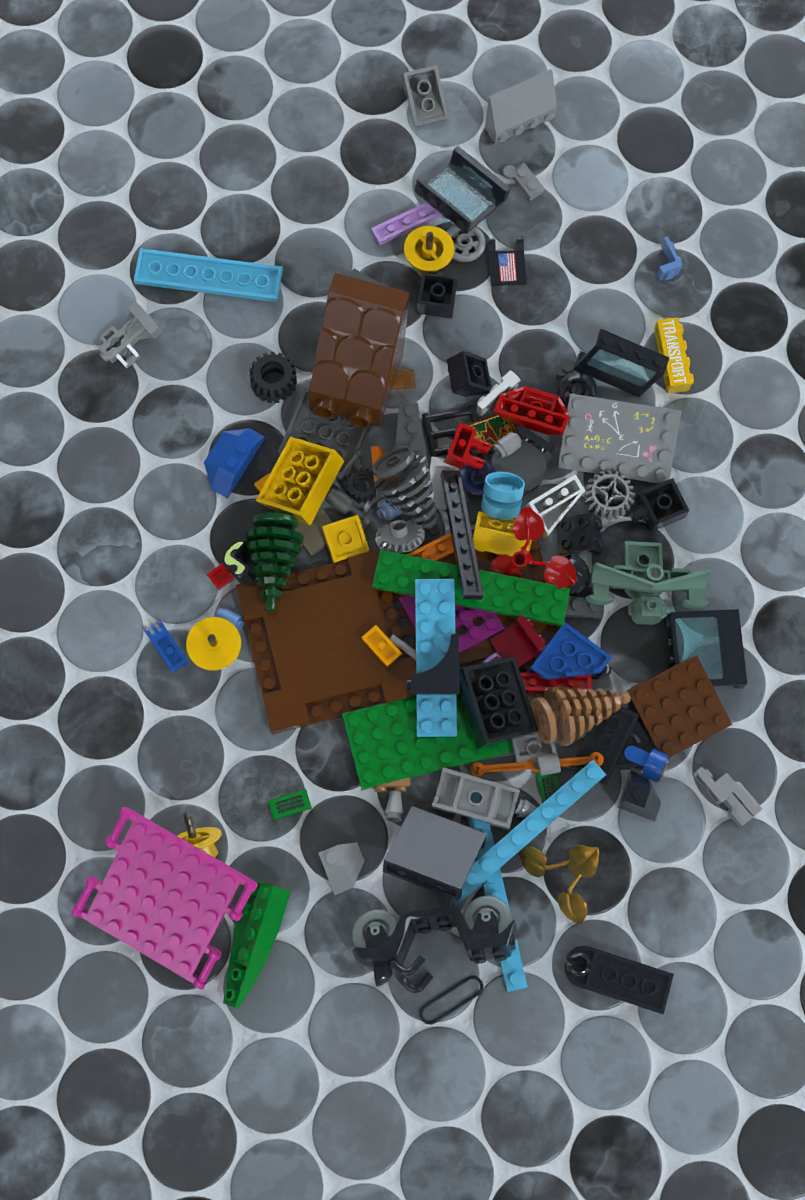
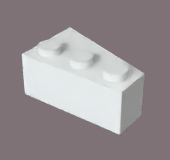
(556, 502)

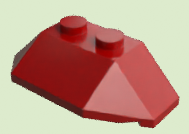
(533, 410)

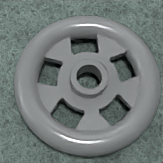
(479, 245)

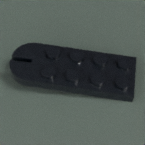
(619, 978)

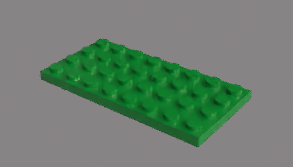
(388, 747)

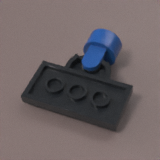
(621, 748)

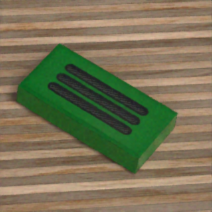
(547, 785)
(290, 804)

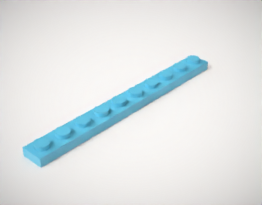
(531, 827)
(494, 886)

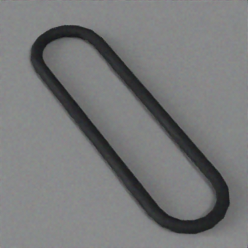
(447, 992)

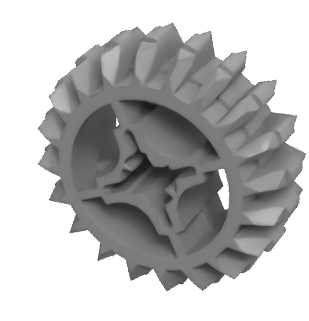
(602, 492)

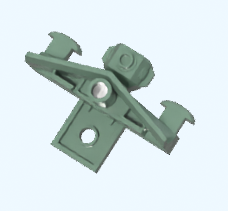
(646, 583)

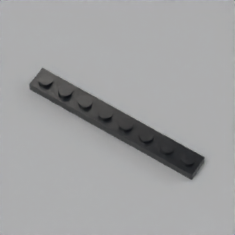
(461, 535)

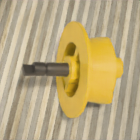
(429, 249)
(201, 837)

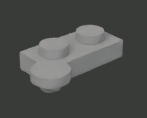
(525, 180)

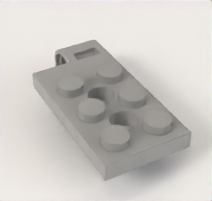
(532, 748)

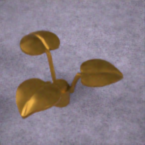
(581, 862)

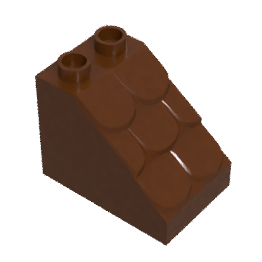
(358, 350)

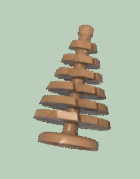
(568, 713)

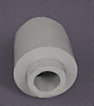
(507, 445)

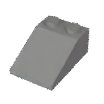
(425, 95)

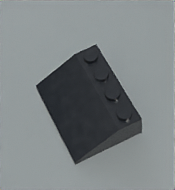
(496, 702)

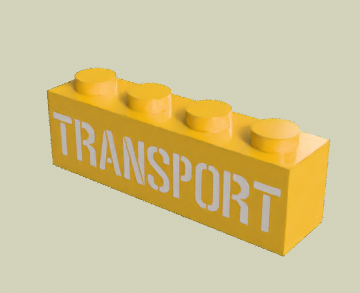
(671, 344)

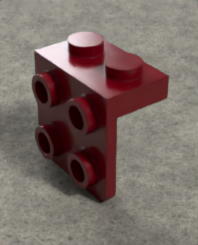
(519, 641)

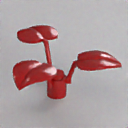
(529, 527)

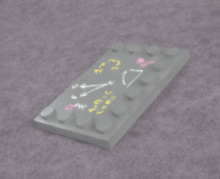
(619, 438)

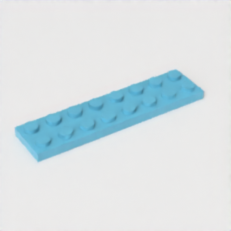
(208, 275)
(433, 631)

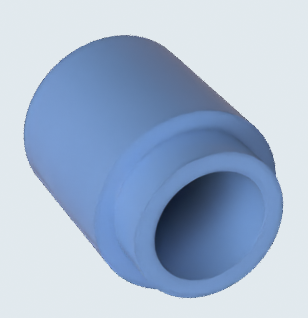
(231, 616)

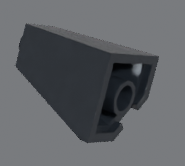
(639, 797)

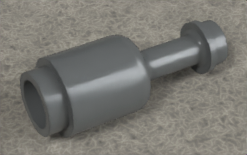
(346, 504)

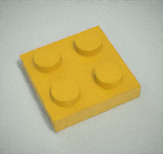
(345, 538)

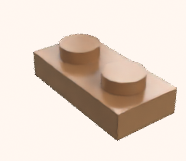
(399, 785)

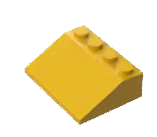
(300, 479)

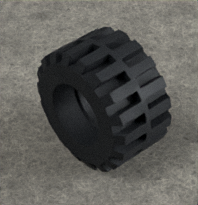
(269, 364)

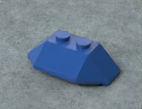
(231, 458)

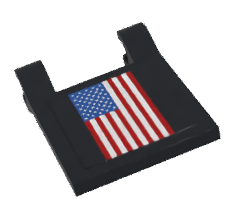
(507, 266)

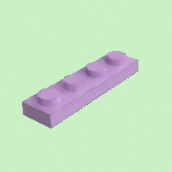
(405, 223)

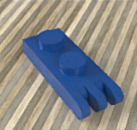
(167, 647)

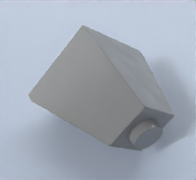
(342, 866)

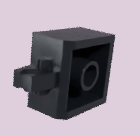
(437, 294)
(660, 505)

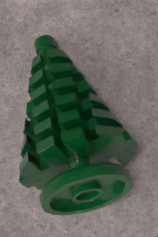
(273, 552)

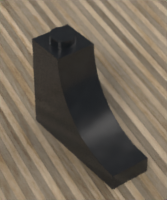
(440, 679)

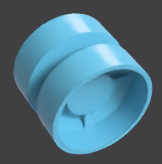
(502, 495)

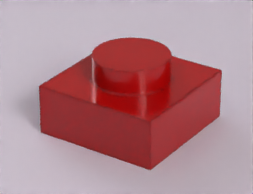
(220, 576)

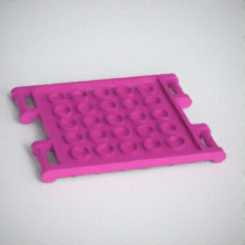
(164, 897)

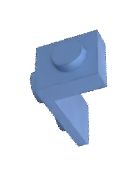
(674, 266)

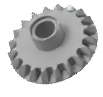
(400, 536)

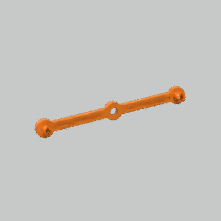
(478, 769)

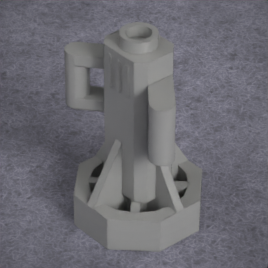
(136, 328)

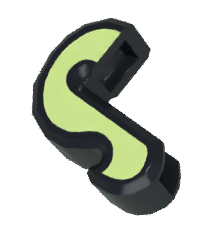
(234, 562)

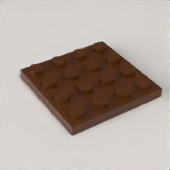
(679, 707)

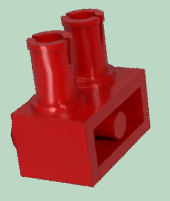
(462, 441)

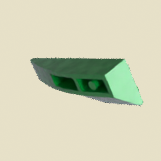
(254, 940)

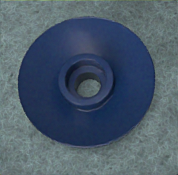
(468, 475)

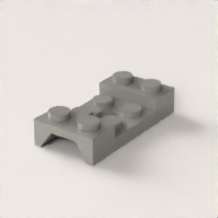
(496, 804)

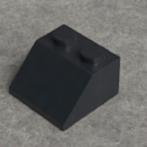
(469, 374)

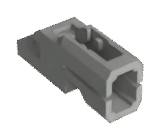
(733, 794)

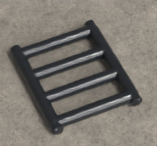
(430, 435)

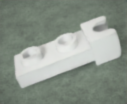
(508, 383)

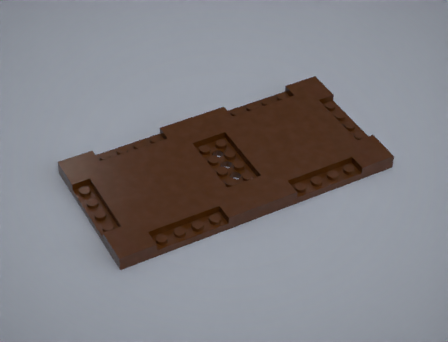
(312, 644)

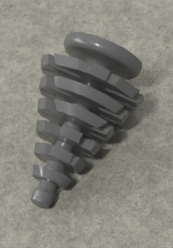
(407, 484)

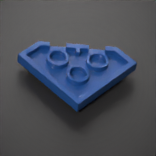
(570, 656)

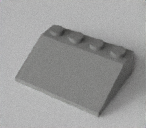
(521, 107)

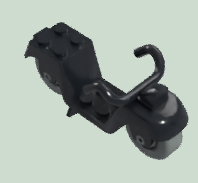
(385, 942)

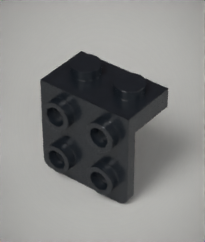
(580, 534)

